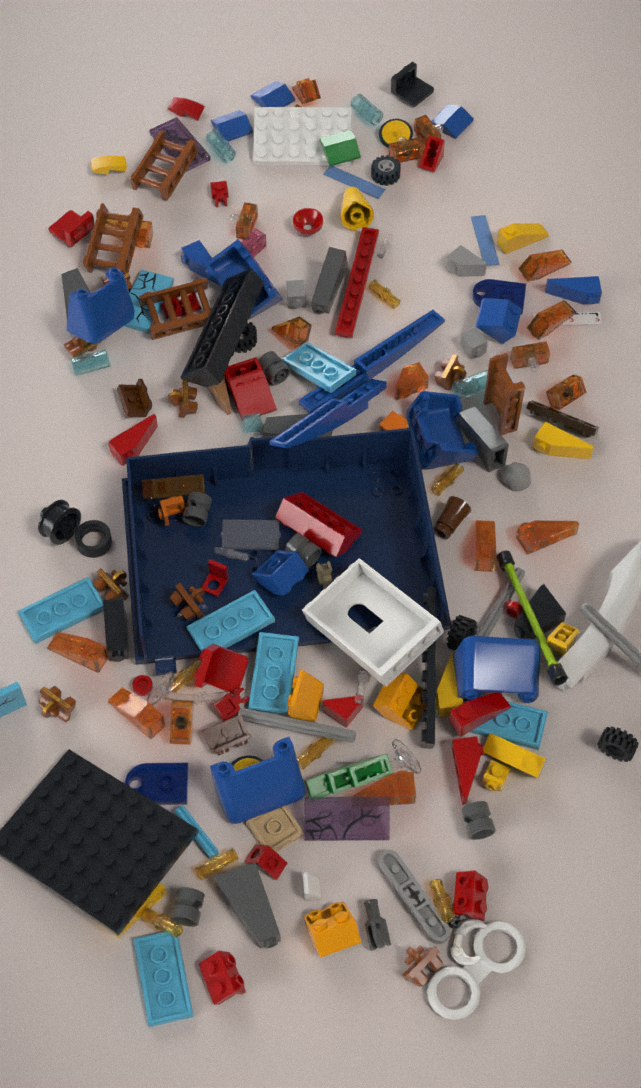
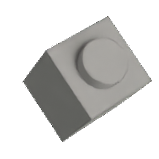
(295, 293)
(474, 343)

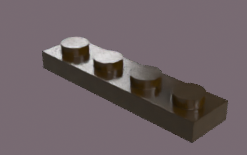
(569, 421)

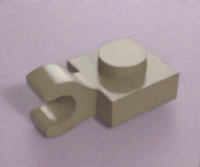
(324, 574)

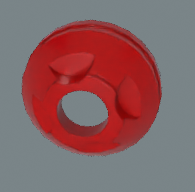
(308, 216)

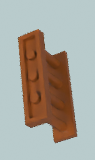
(172, 175)
(126, 249)
(177, 325)
(504, 394)

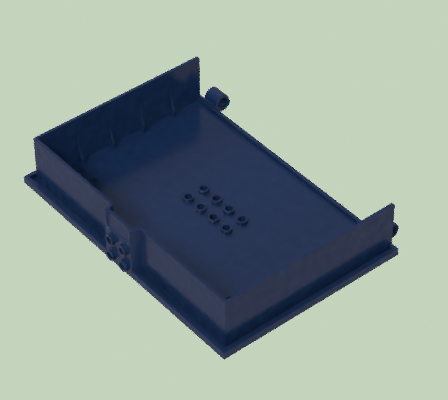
(360, 476)

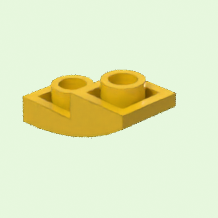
(103, 164)

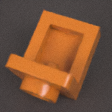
(170, 507)

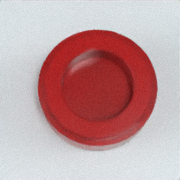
(513, 608)
(142, 685)

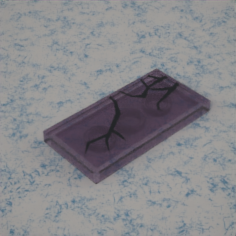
(179, 134)
(346, 818)

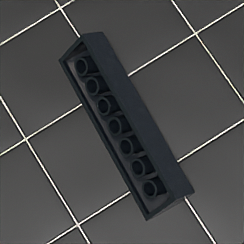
(223, 329)

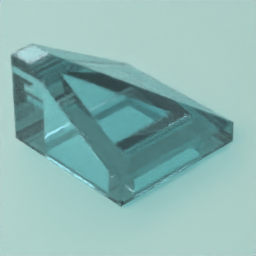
(252, 423)

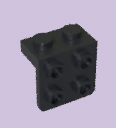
(409, 87)

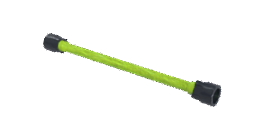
(556, 671)

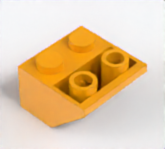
(306, 697)
(401, 701)
(332, 929)

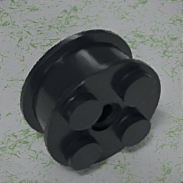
(59, 522)

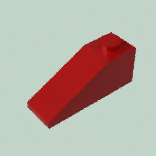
(133, 440)
(477, 712)
(466, 760)

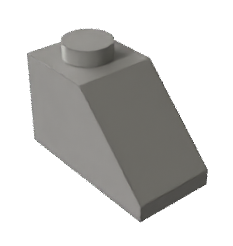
(465, 263)

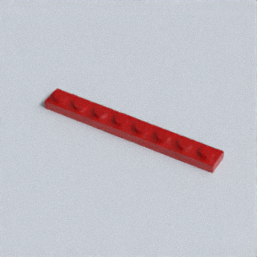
(357, 282)

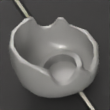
(516, 476)

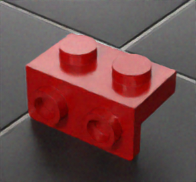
(470, 894)
(222, 976)

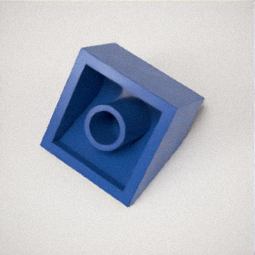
(498, 318)
(281, 572)

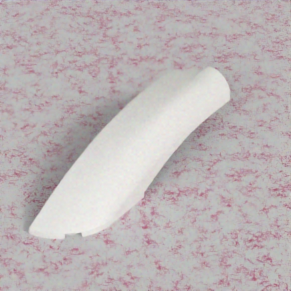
(621, 600)

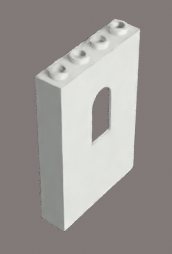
(390, 647)

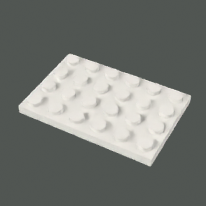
(294, 134)

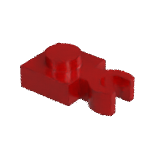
(219, 192)
(229, 705)

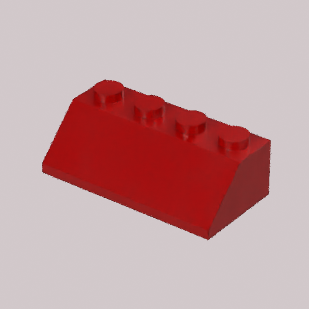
(318, 523)

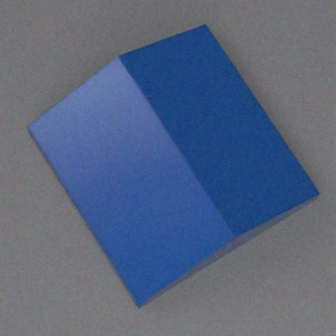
(274, 95)
(454, 120)
(233, 125)

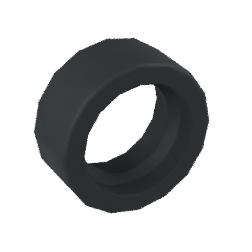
(91, 526)

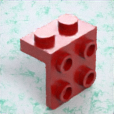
(72, 227)
(221, 668)

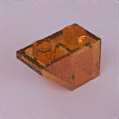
(306, 90)
(294, 331)
(411, 380)

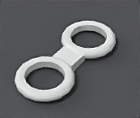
(477, 973)

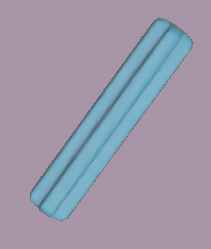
(201, 838)

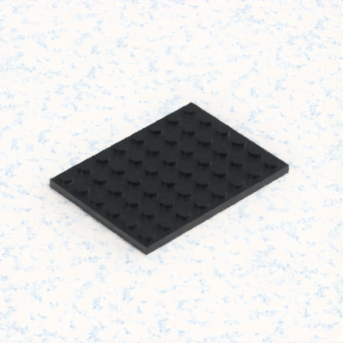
(94, 841)

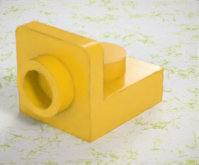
(495, 776)

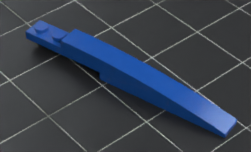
(377, 359)
(330, 415)

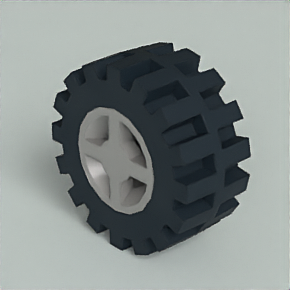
(385, 170)

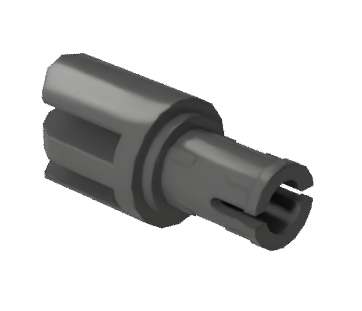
(376, 926)

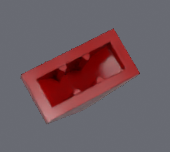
(432, 153)
(342, 709)

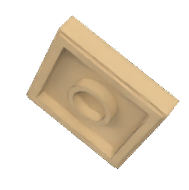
(275, 828)

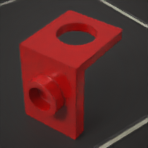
(219, 573)
(267, 860)

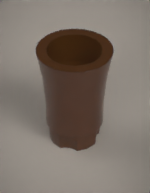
(451, 517)

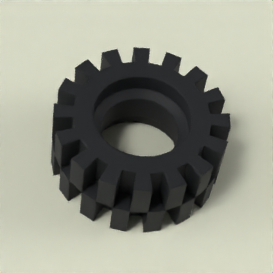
(250, 341)
(459, 630)
(618, 744)

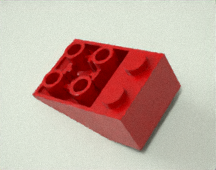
(249, 388)

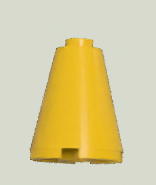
(355, 210)

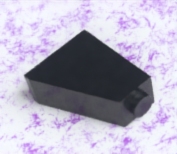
(546, 610)
(116, 629)

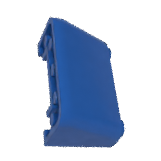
(235, 260)
(100, 313)
(437, 430)
(497, 666)
(259, 786)

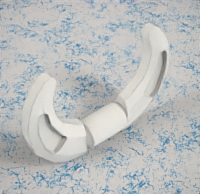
(457, 951)

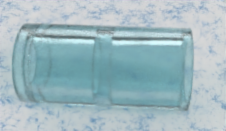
(366, 109)
(220, 145)
(90, 362)
(471, 384)

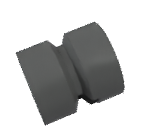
(274, 368)
(197, 509)
(307, 551)
(479, 823)
(188, 903)

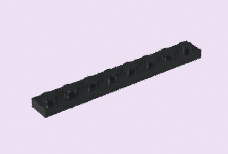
(428, 677)

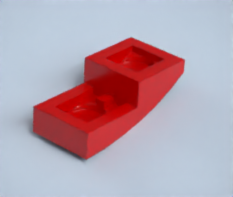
(185, 106)
(179, 307)

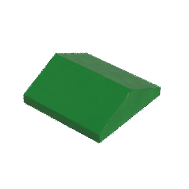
(340, 148)

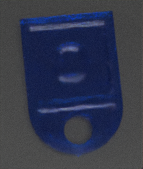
(500, 290)
(162, 782)

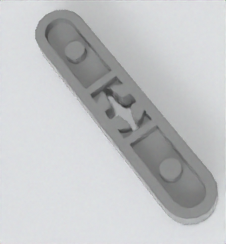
(425, 914)

